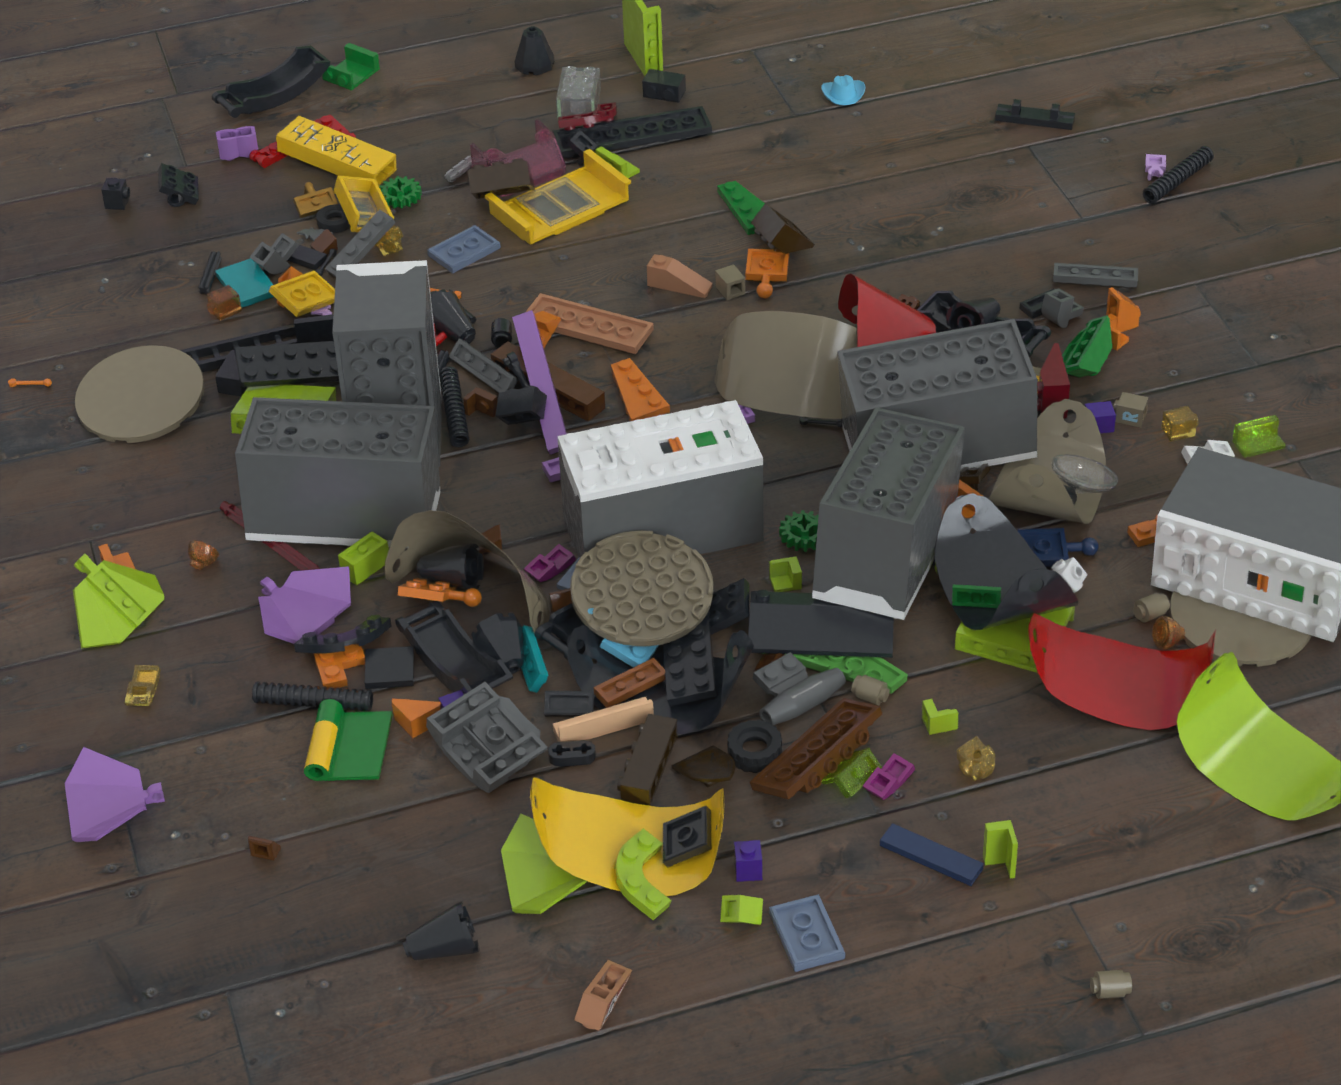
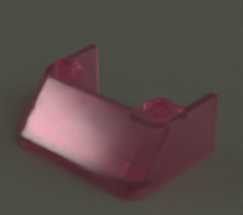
(543, 157)

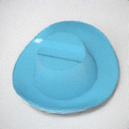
(843, 90)

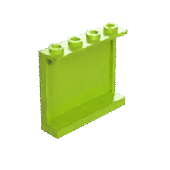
(643, 34)
(301, 392)
(1007, 642)

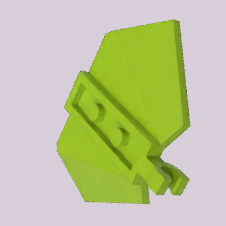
(112, 601)
(530, 874)

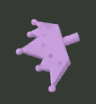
(323, 311)

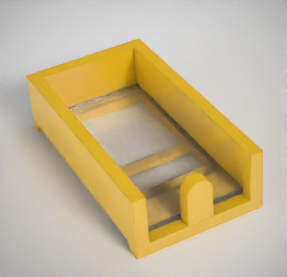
(360, 200)

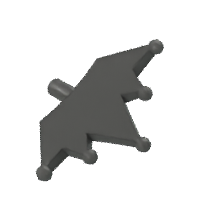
(311, 233)

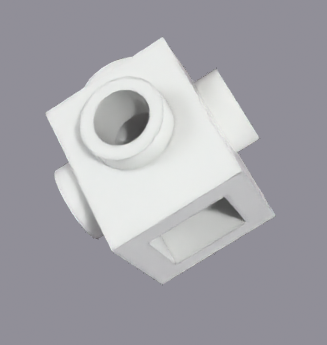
(1071, 572)

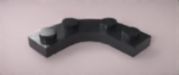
(363, 634)

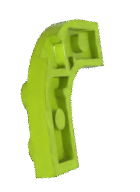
(631, 877)

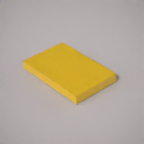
(304, 293)

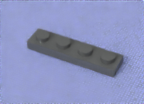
(362, 241)
(1095, 275)
(482, 366)

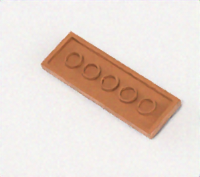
(595, 324)

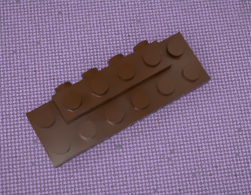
(818, 750)

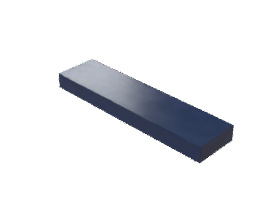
(931, 854)

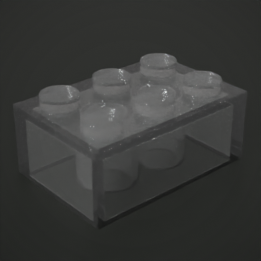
(578, 90)

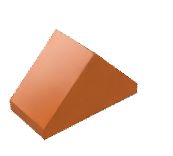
(413, 714)

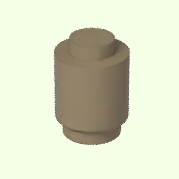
(1151, 607)
(870, 689)
(1111, 984)

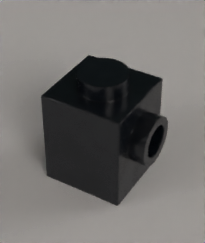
(115, 193)

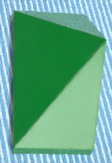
(976, 596)

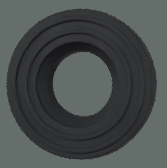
(332, 211)

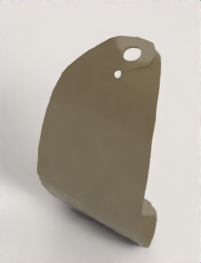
(784, 363)
(1031, 482)
(438, 530)

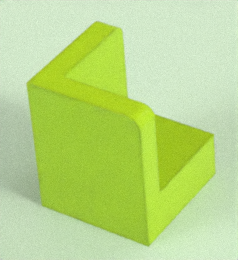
(785, 574)
(936, 720)
(741, 909)

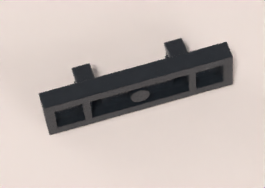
(1033, 116)

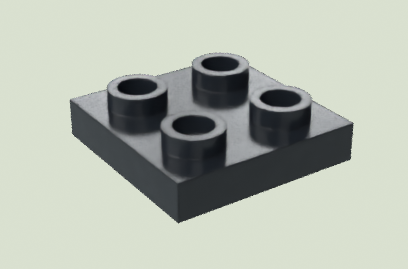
(178, 185)
(729, 605)

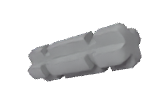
(459, 169)

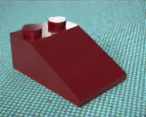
(1053, 381)

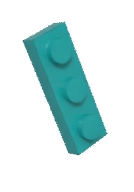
(533, 667)

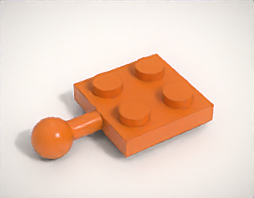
(766, 266)
(439, 592)

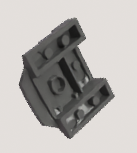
(485, 737)

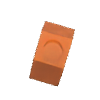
(1124, 309)

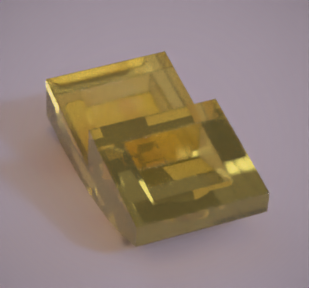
(143, 685)

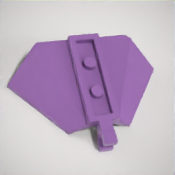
(304, 602)
(104, 795)

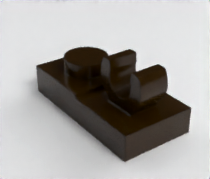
(974, 475)

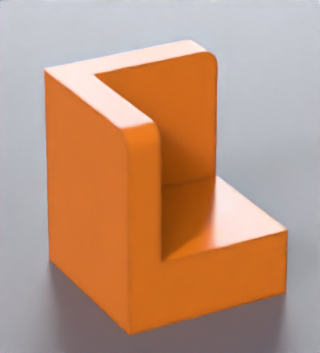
(1118, 338)

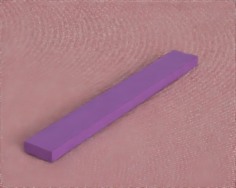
(540, 376)

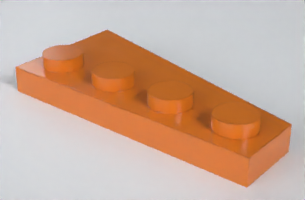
(637, 392)

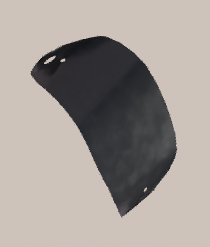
(995, 558)
(691, 715)

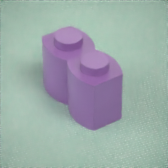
(236, 142)

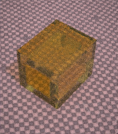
(1179, 423)

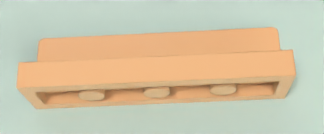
(604, 721)

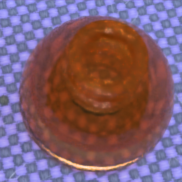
(201, 554)
(1167, 632)

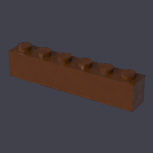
(572, 393)

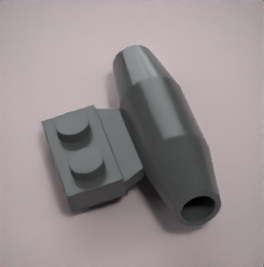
(794, 689)

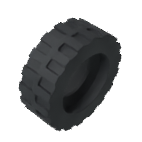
(751, 731)

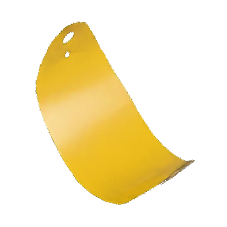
(589, 830)

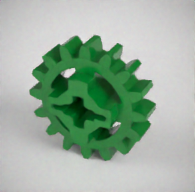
(401, 192)
(799, 530)

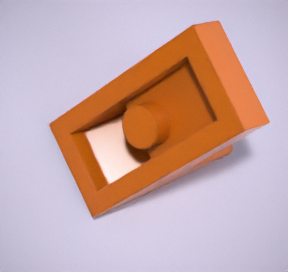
(546, 324)

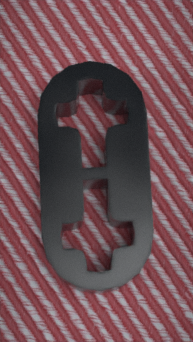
(572, 753)

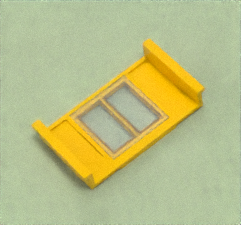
(563, 201)

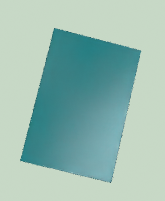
(247, 281)

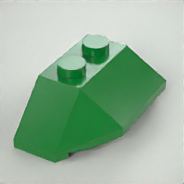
(1089, 348)

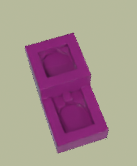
(552, 564)
(888, 779)

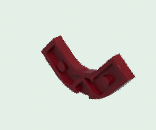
(604, 112)

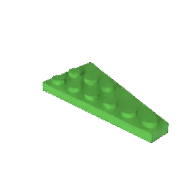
(854, 665)

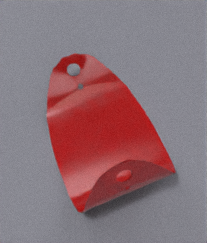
(880, 315)
(1114, 678)

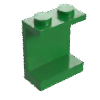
(355, 69)

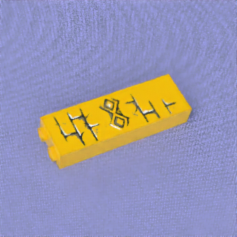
(335, 151)

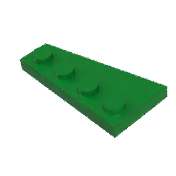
(741, 203)

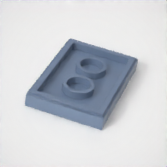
(463, 249)
(806, 933)

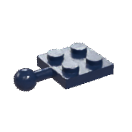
(1051, 544)

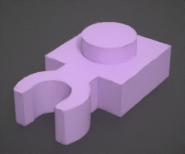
(1155, 165)

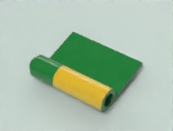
(347, 744)

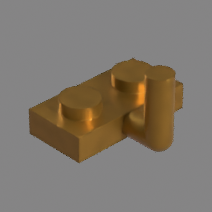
(313, 200)

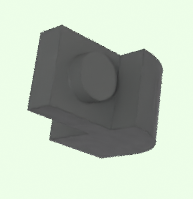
(275, 257)
(1060, 307)

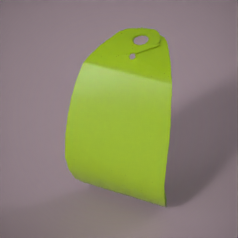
(1253, 749)

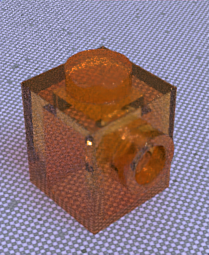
(223, 302)

